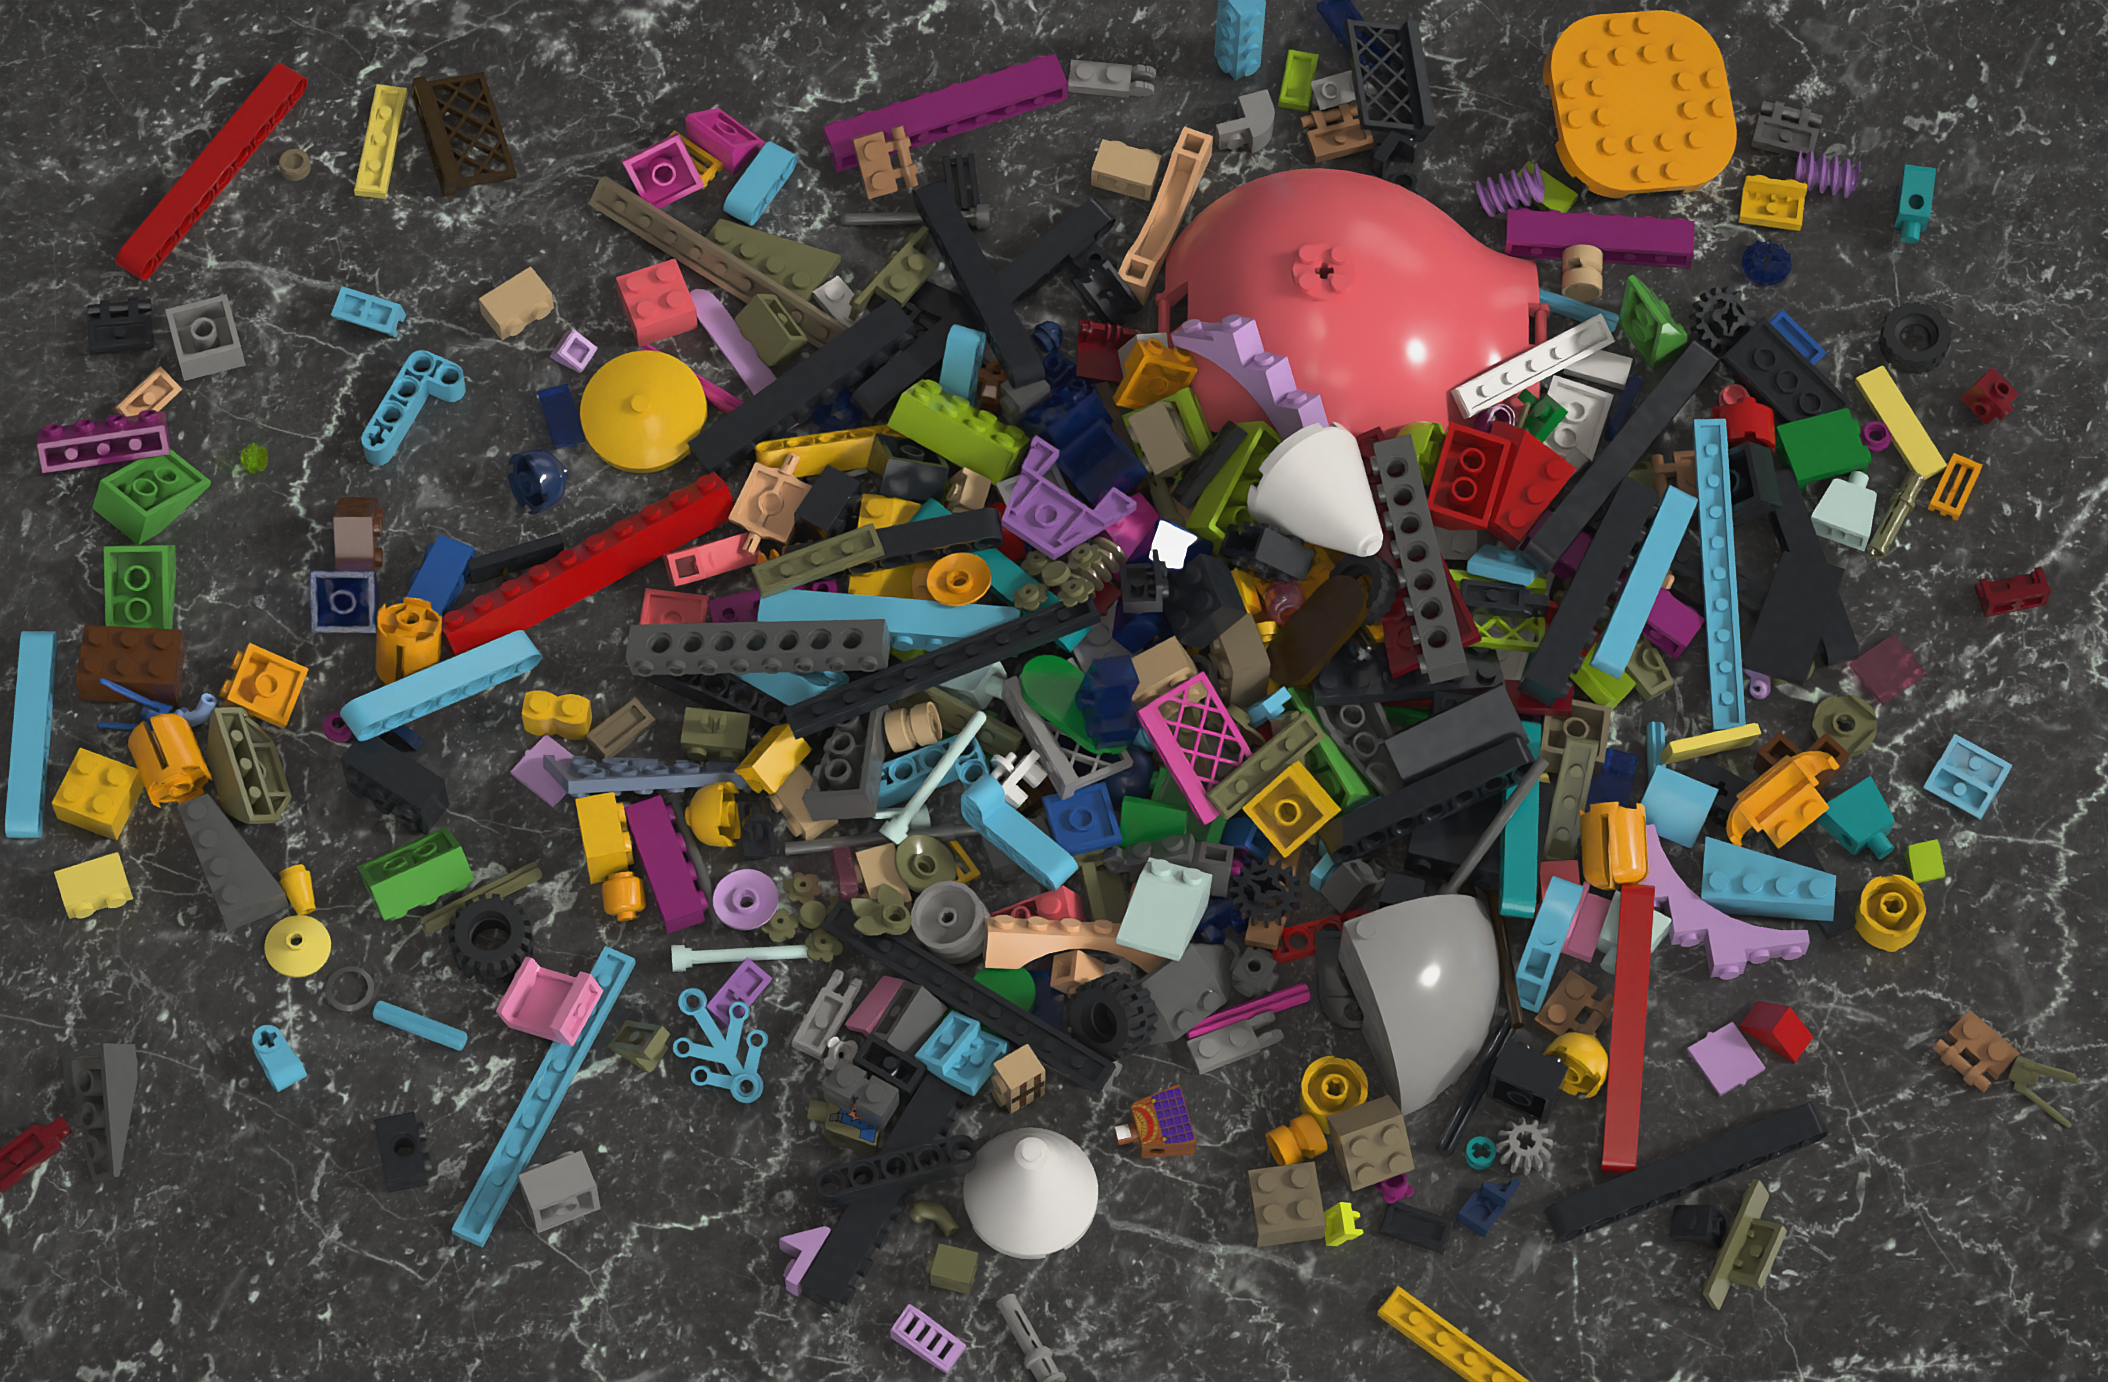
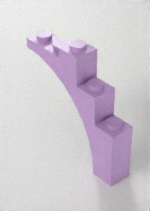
(1266, 376)
(1726, 940)

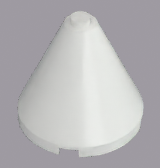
(1318, 491)
(1031, 1193)

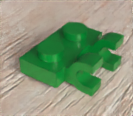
(1544, 416)

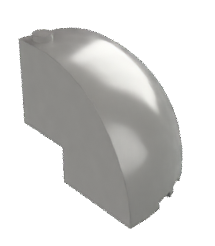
(1425, 990)

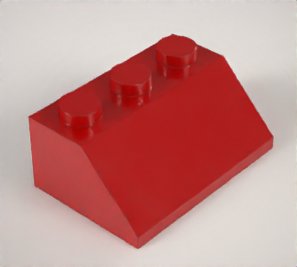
(1466, 478)

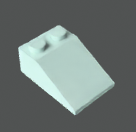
(1165, 909)

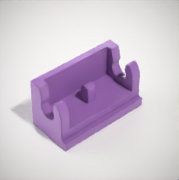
(743, 985)

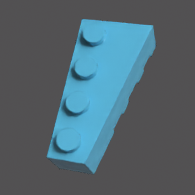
(1763, 885)

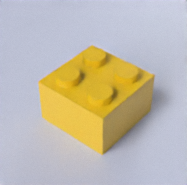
(98, 794)
(1291, 809)
(604, 836)

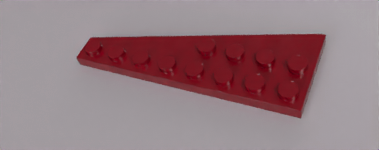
(1396, 624)

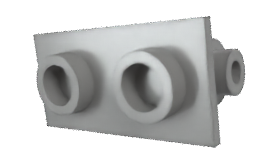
(1336, 90)

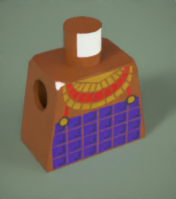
(1159, 1125)

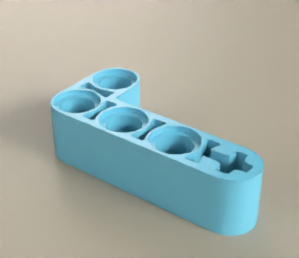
(406, 409)
(795, 686)
(919, 766)
(1014, 835)

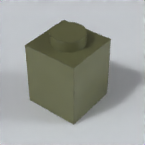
(952, 1268)

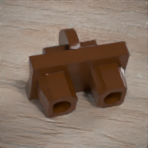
(989, 387)

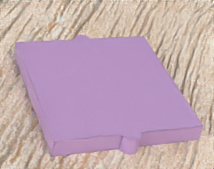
(535, 777)
(1726, 1059)

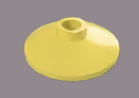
(300, 959)

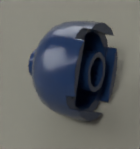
(537, 479)
(1131, 781)

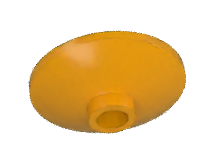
(957, 570)

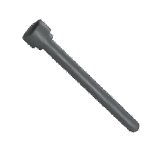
(977, 216)
(692, 852)

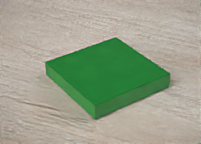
(1150, 820)

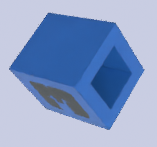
(1247, 840)

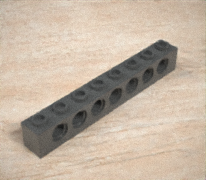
(1400, 456)
(703, 647)

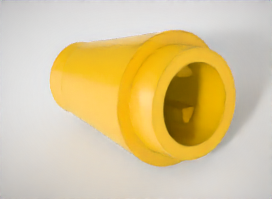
(298, 888)

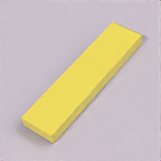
(380, 141)
(1901, 421)

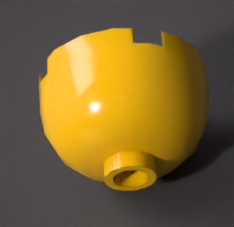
(715, 814)
(1586, 1062)

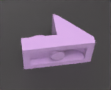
(805, 1248)

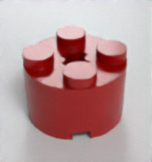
(1747, 422)

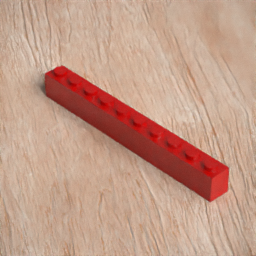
(589, 565)

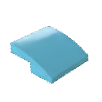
(1967, 776)
(1677, 805)
(962, 1053)

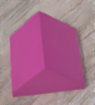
(722, 138)
(663, 172)

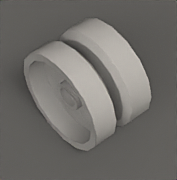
(950, 921)

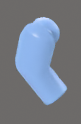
(201, 713)

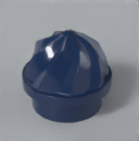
(1047, 336)

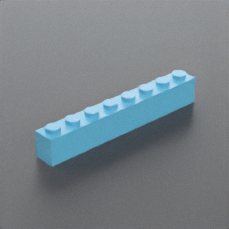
(909, 621)

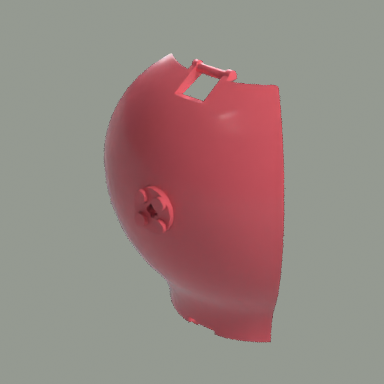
(1359, 290)

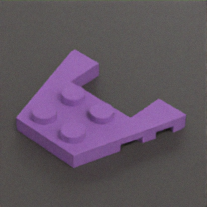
(1051, 517)

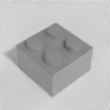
(205, 337)
(559, 1190)

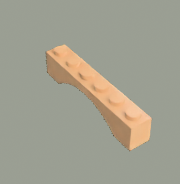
(1173, 199)
(1015, 941)

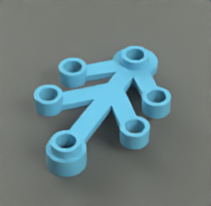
(723, 1049)

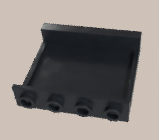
(1445, 844)

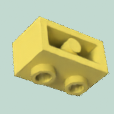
(93, 886)

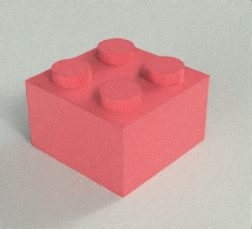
(657, 302)

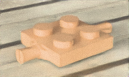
(769, 503)

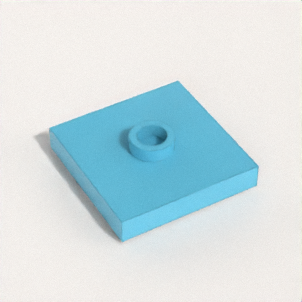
(1502, 565)

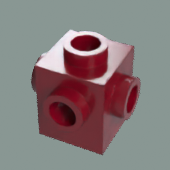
(1990, 397)

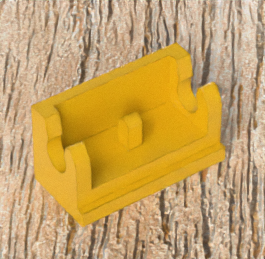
(773, 759)

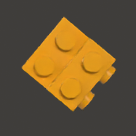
(1154, 374)
(263, 685)

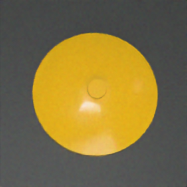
(643, 411)

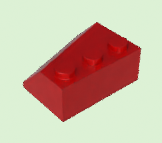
(1527, 485)

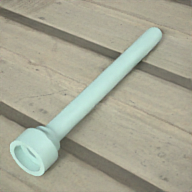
(897, 827)
(685, 957)

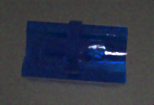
(1217, 917)

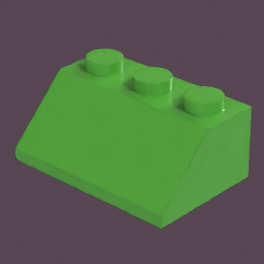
(416, 874)

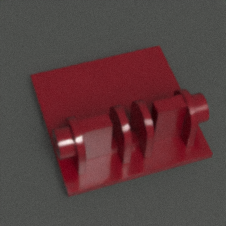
(1098, 350)

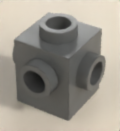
(1254, 983)

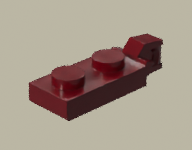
(30, 1151)

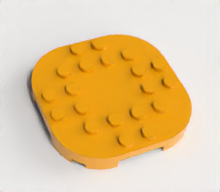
(1640, 103)

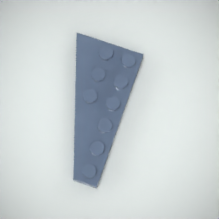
(642, 775)

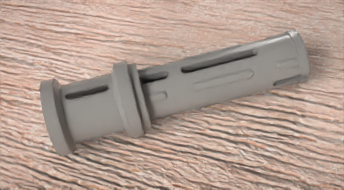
(1036, 1355)

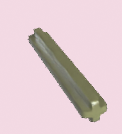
(504, 886)

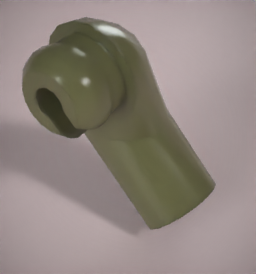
(934, 1211)

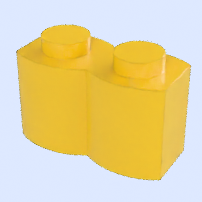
(561, 715)

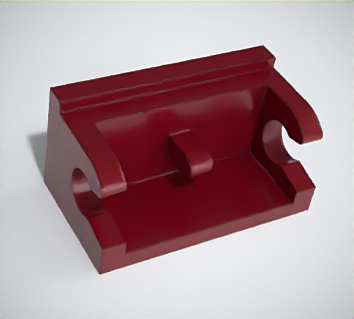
(2013, 593)

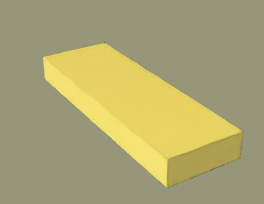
(1710, 743)

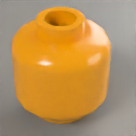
(623, 895)

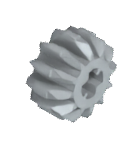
(1514, 1137)

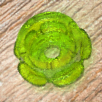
(254, 458)

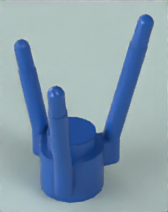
(150, 708)

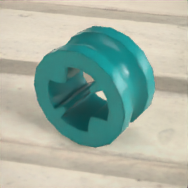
(1480, 1143)

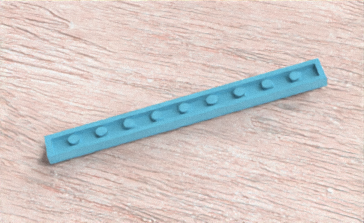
(1718, 574)
(538, 1108)

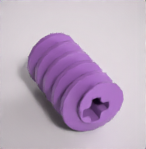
(1827, 174)
(1511, 191)

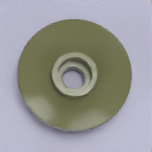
(927, 854)

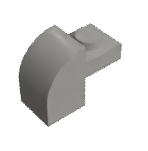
(1252, 127)

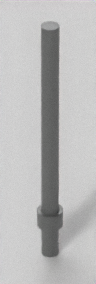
(1494, 828)
(947, 832)

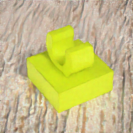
(1341, 1224)

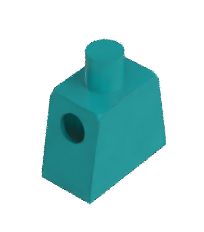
(1914, 201)
(1860, 819)

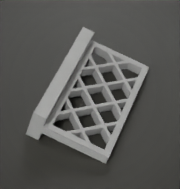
(1052, 756)

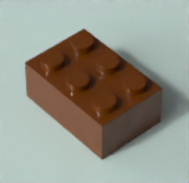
(133, 657)

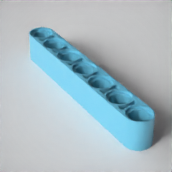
(1643, 582)
(440, 685)
(31, 734)

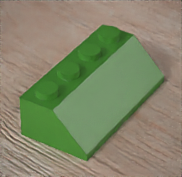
(1340, 775)

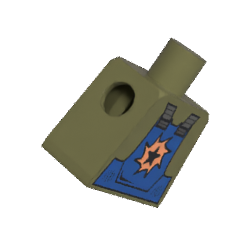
(845, 1128)

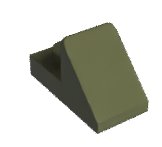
(640, 1043)

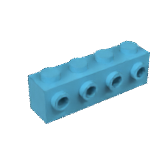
(1239, 36)

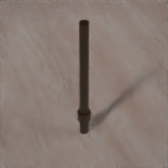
(1506, 962)

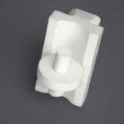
(1027, 768)

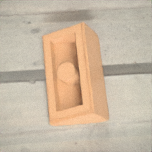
(149, 394)

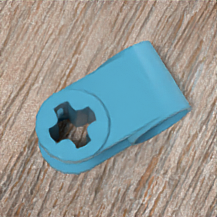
(279, 1061)

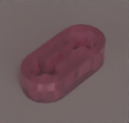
(844, 873)

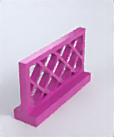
(1172, 753)

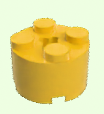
(1873, 914)
(1336, 1077)

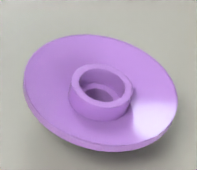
(743, 887)

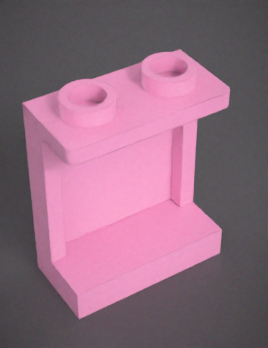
(549, 1002)

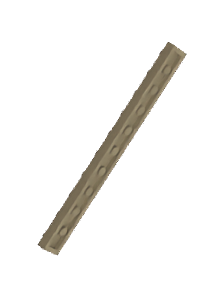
(708, 258)

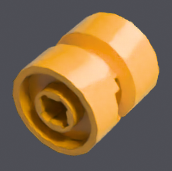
(1299, 1140)

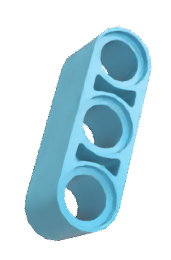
(760, 183)
(962, 362)

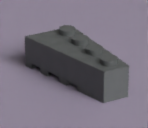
(850, 771)
(233, 871)

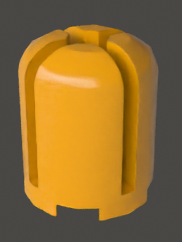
(405, 644)
(168, 759)
(1614, 845)

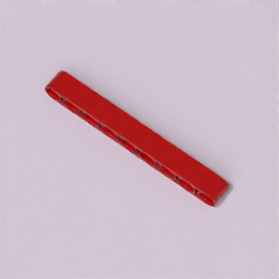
(211, 172)
(1628, 1029)

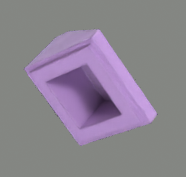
(573, 351)

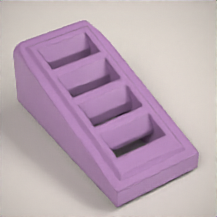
(934, 1329)

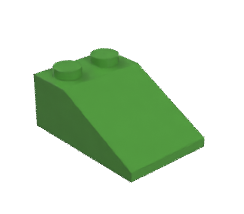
(1650, 326)
(148, 495)
(140, 586)

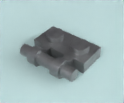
(1783, 136)

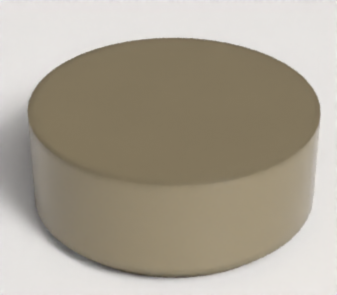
(294, 164)

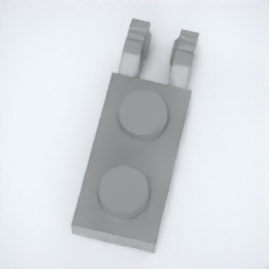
(1110, 79)
(825, 1016)
(1232, 1043)

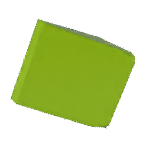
(1924, 861)

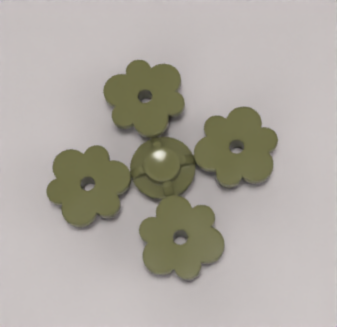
(1055, 574)
(811, 915)

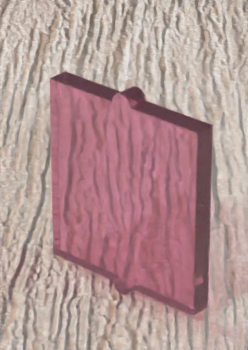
(1888, 669)

